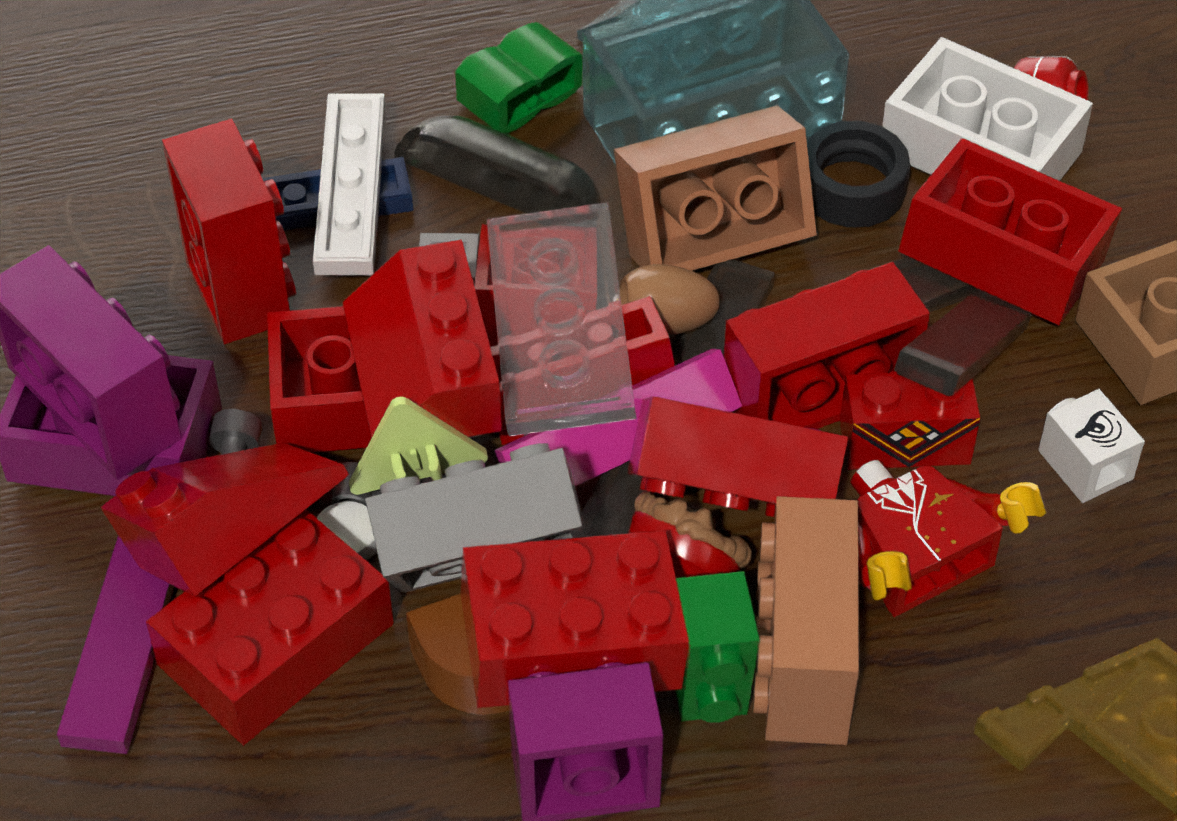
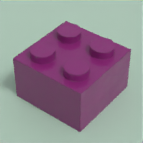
(585, 742)

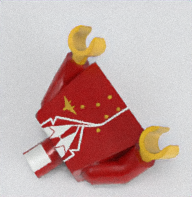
(930, 531)

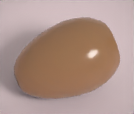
(679, 295)

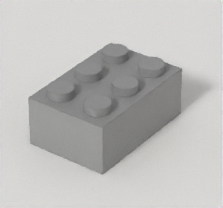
(426, 525)

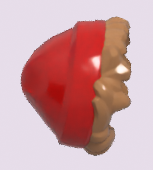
(691, 537)

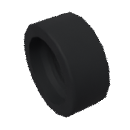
(864, 144)

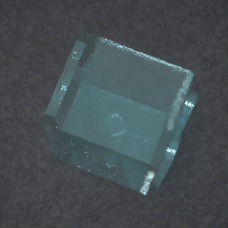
(709, 65)

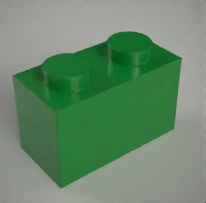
(720, 647)

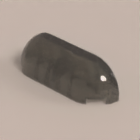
(496, 165)

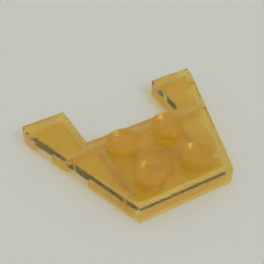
(1116, 707)

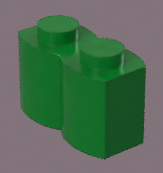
(519, 77)

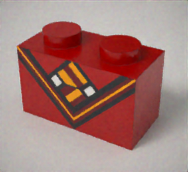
(906, 422)

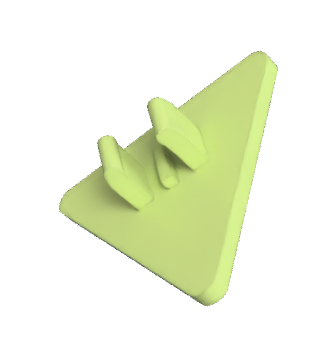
(411, 445)

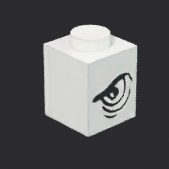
(1090, 445)

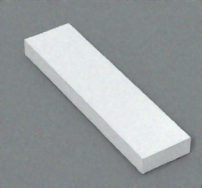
(349, 185)

